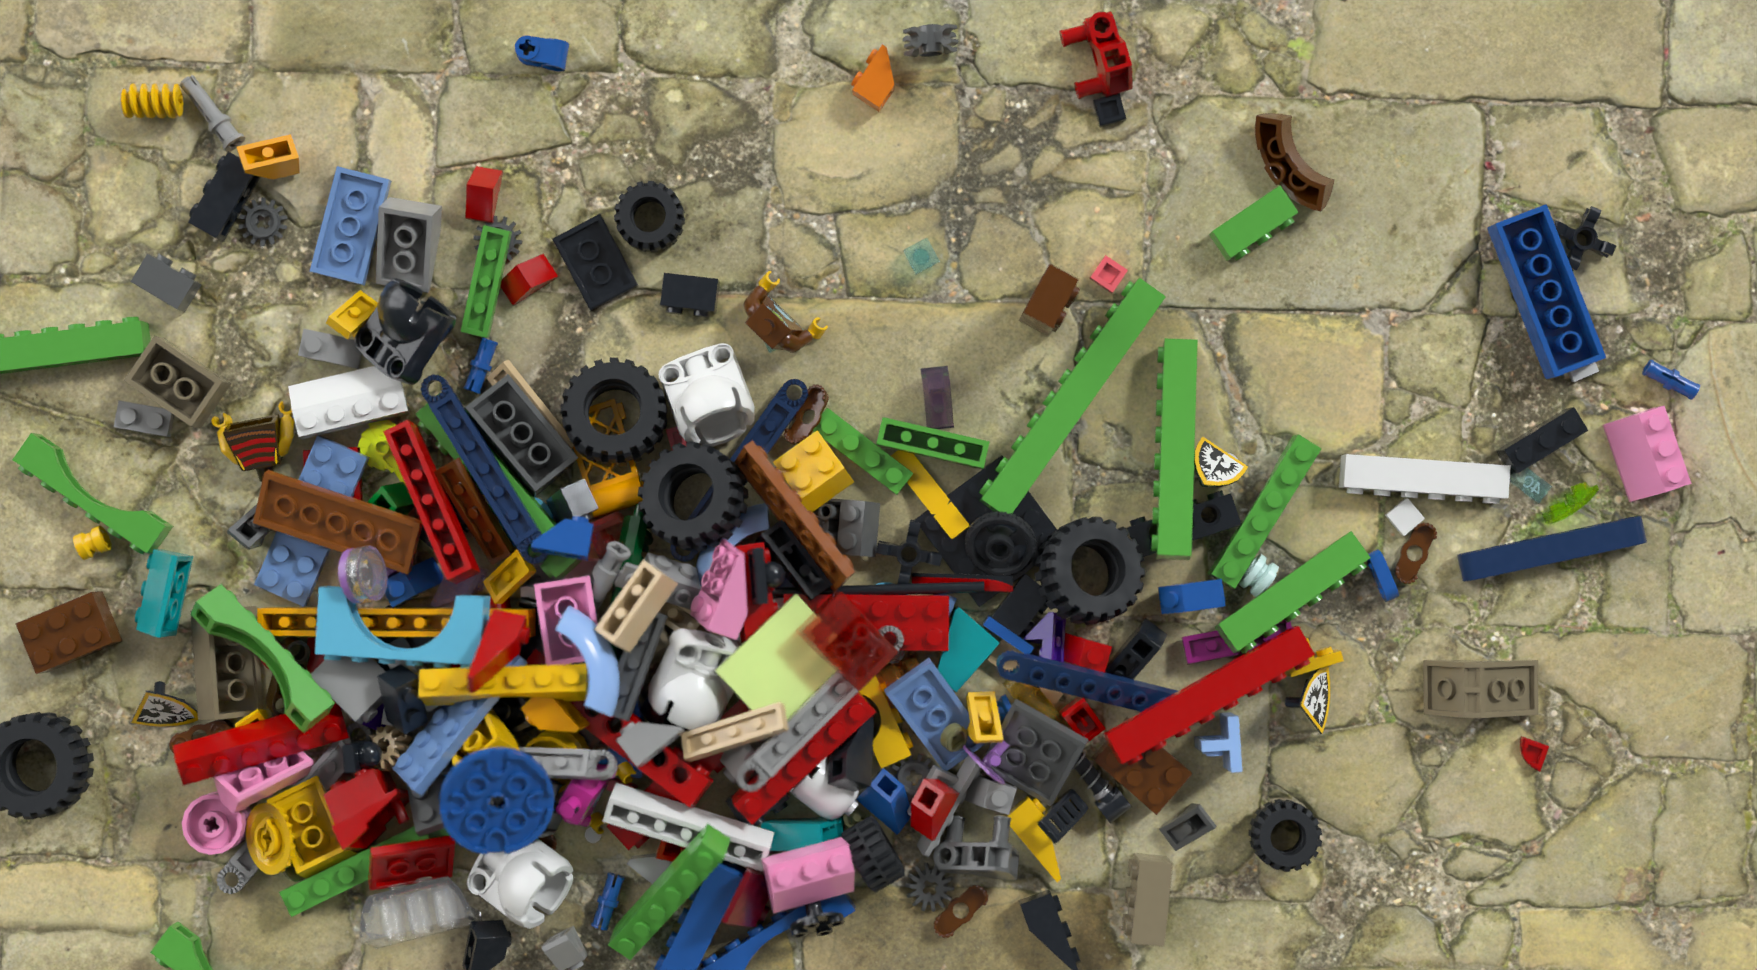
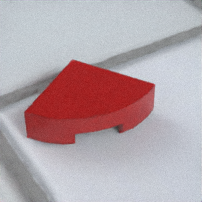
(1533, 752)

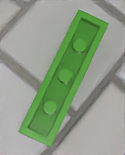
(486, 281)
(863, 451)

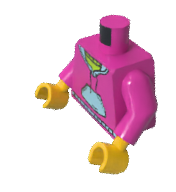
(583, 796)

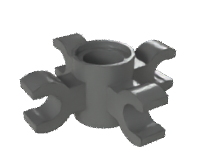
(930, 40)

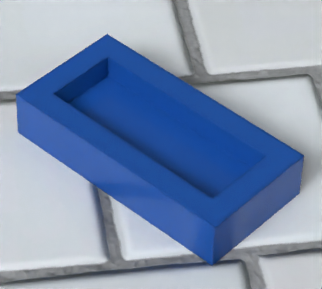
(1007, 635)

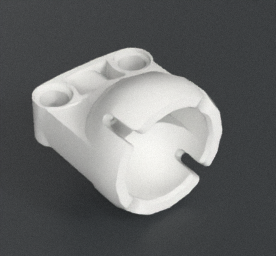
(708, 396)
(690, 678)
(523, 880)

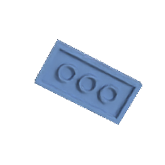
(350, 226)
(929, 708)

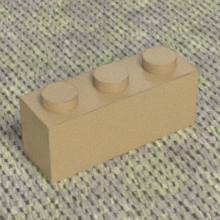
(636, 606)

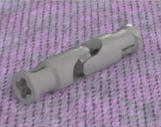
(607, 570)

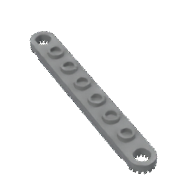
(803, 725)
(567, 763)
(329, 769)

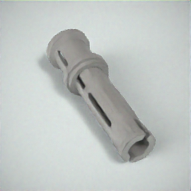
(218, 123)

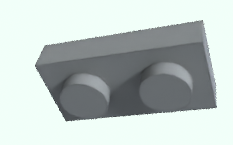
(143, 418)

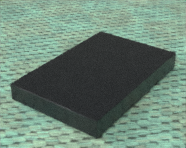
(595, 262)

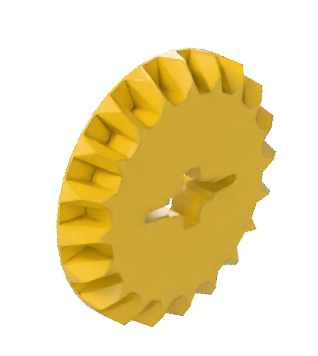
(269, 838)

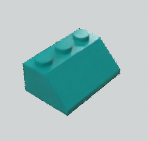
(163, 593)

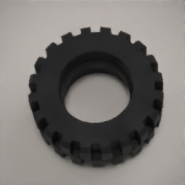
(607, 377)
(665, 478)
(1122, 566)
(70, 757)

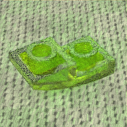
(1576, 499)

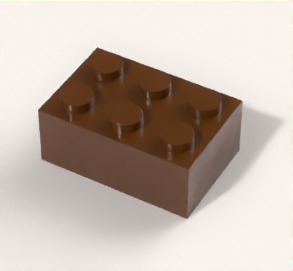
(1052, 294)
(69, 632)
(1151, 779)

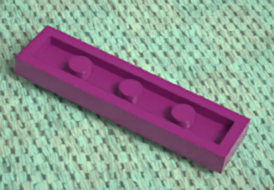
(1212, 646)

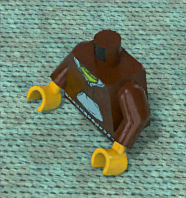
(773, 323)

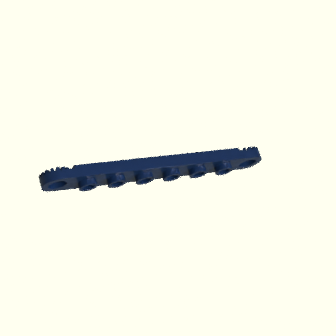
(765, 434)
(483, 467)
(1081, 681)

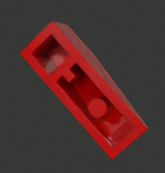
(498, 647)

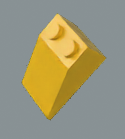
(488, 734)
(312, 826)

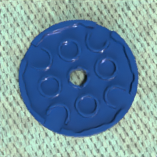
(489, 774)

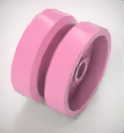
(213, 835)

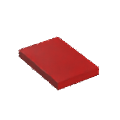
(411, 861)

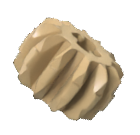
(392, 744)

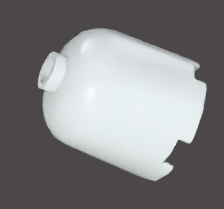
(822, 798)

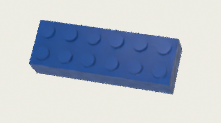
(1546, 292)

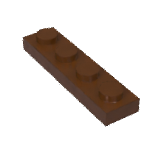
(475, 511)

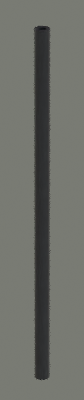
(895, 589)

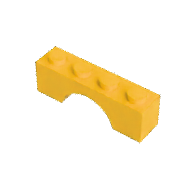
(889, 742)

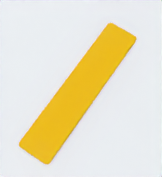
(932, 495)

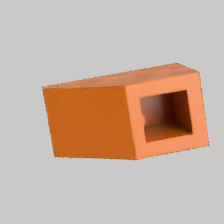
(876, 82)

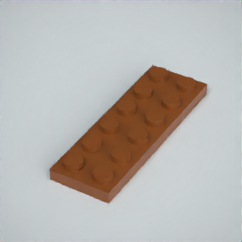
(787, 505)
(336, 520)

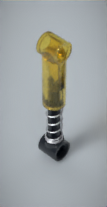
(1107, 797)

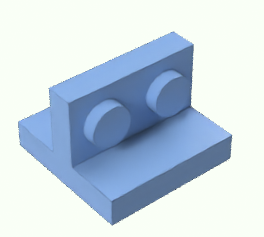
(1226, 744)

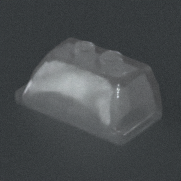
(415, 912)

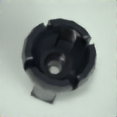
(399, 337)

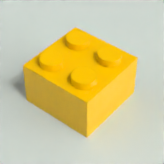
(813, 471)

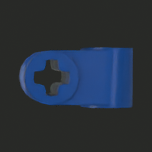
(546, 53)

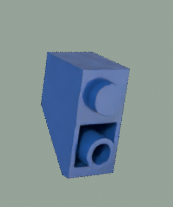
(886, 800)

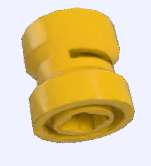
(93, 542)

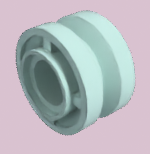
(1259, 575)

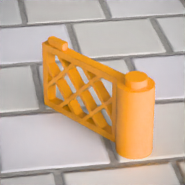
(622, 490)

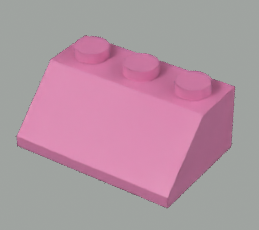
(1647, 453)
(552, 603)
(261, 781)
(809, 874)

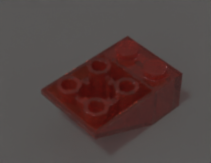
(847, 640)

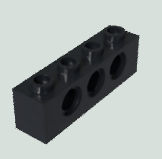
(1224, 518)

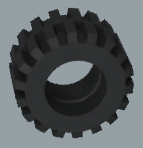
(633, 200)
(1304, 848)
(873, 854)

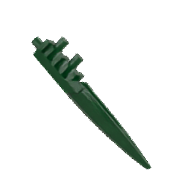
(637, 539)

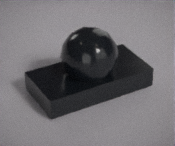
(763, 575)
(360, 755)

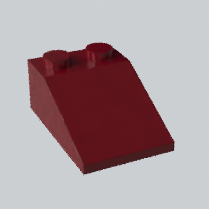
(749, 900)

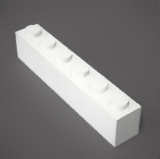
(1424, 477)
(680, 824)

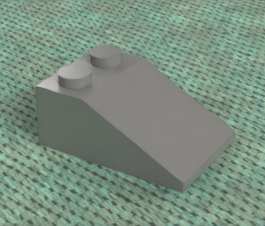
(407, 241)

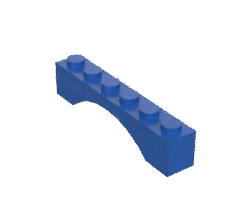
(740, 952)

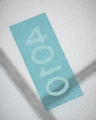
(1531, 484)

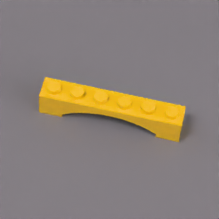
(546, 681)

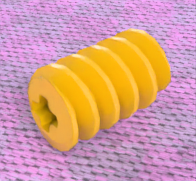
(152, 102)

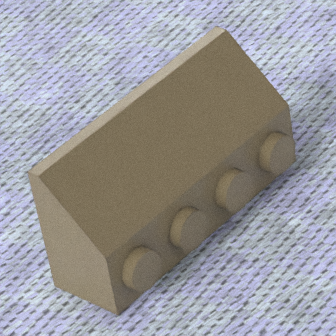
(225, 675)

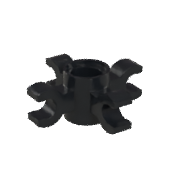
(1586, 228)
(925, 556)

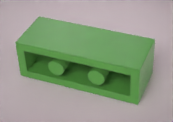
(1254, 224)

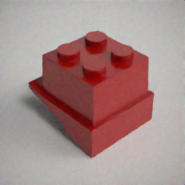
(365, 807)

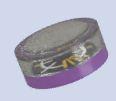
(362, 574)

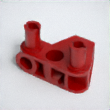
(1103, 48)

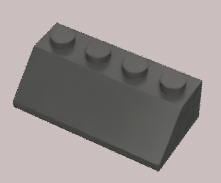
(521, 435)

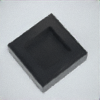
(1109, 110)

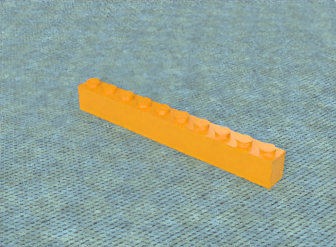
(380, 621)

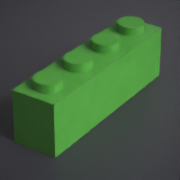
(932, 443)

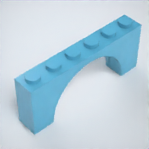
(344, 633)

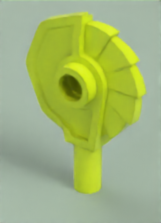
(375, 445)

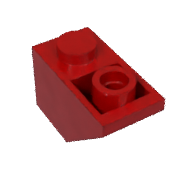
(931, 807)

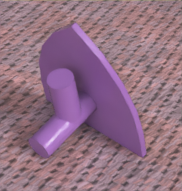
(992, 758)

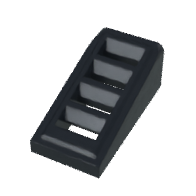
(1064, 813)

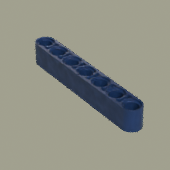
(1551, 548)

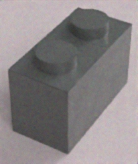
(166, 282)

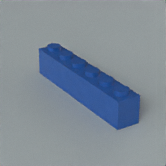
(702, 918)

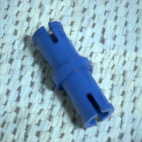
(480, 365)
(1671, 379)
(607, 901)

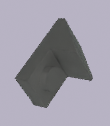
(248, 533)
(1187, 826)

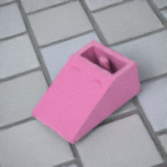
(722, 598)

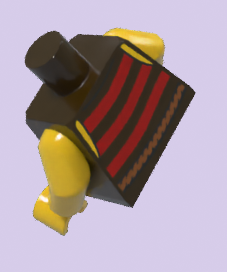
(257, 441)

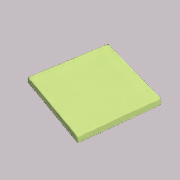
(777, 662)

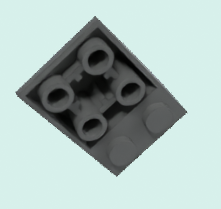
(851, 525)

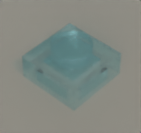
(921, 256)

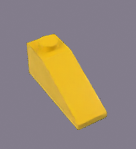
(1024, 823)

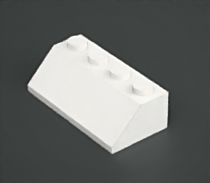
(346, 401)

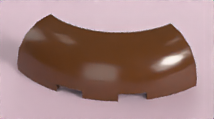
(1286, 165)

